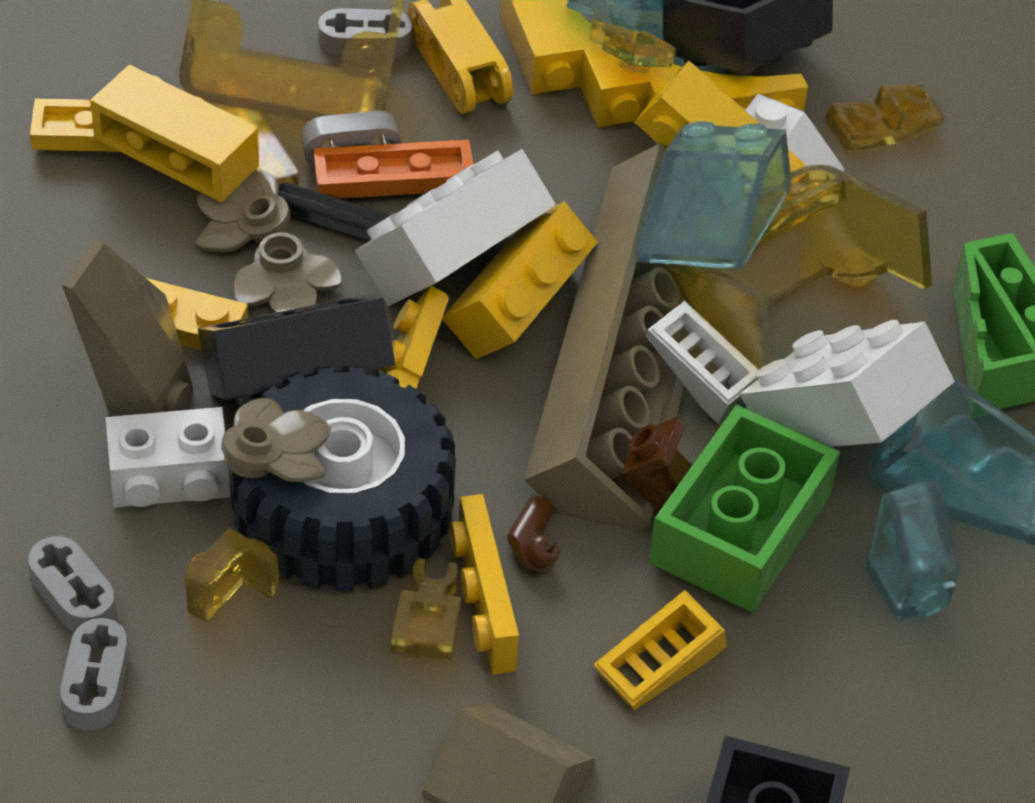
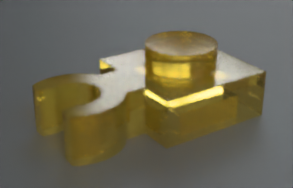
(634, 48)
(427, 615)

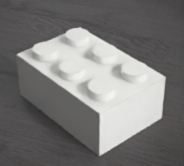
(453, 224)
(851, 383)

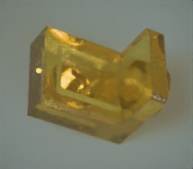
(224, 568)

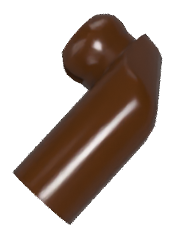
(527, 538)

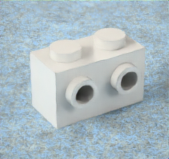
(168, 461)

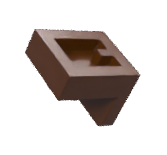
(655, 463)

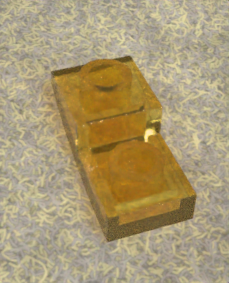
(893, 117)

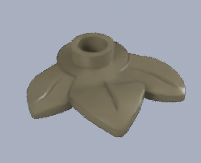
(246, 214)
(285, 275)
(275, 442)

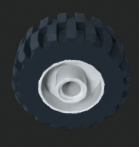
(382, 489)

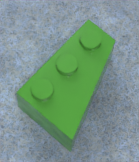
(997, 319)

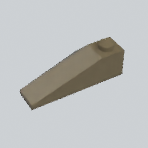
(127, 334)

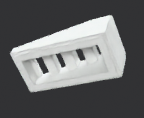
(692, 372)

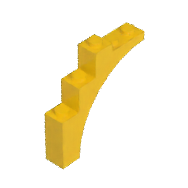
(560, 56)

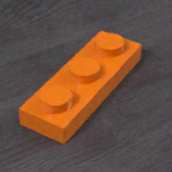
(388, 168)

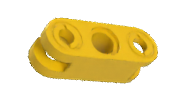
(460, 53)

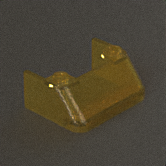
(278, 85)
(821, 228)

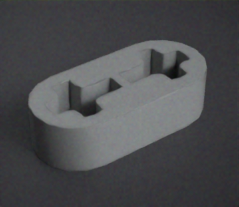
(359, 20)
(349, 130)
(62, 591)
(82, 672)

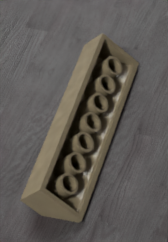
(607, 370)

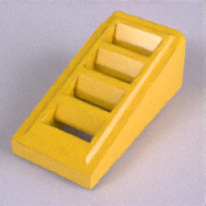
(678, 613)

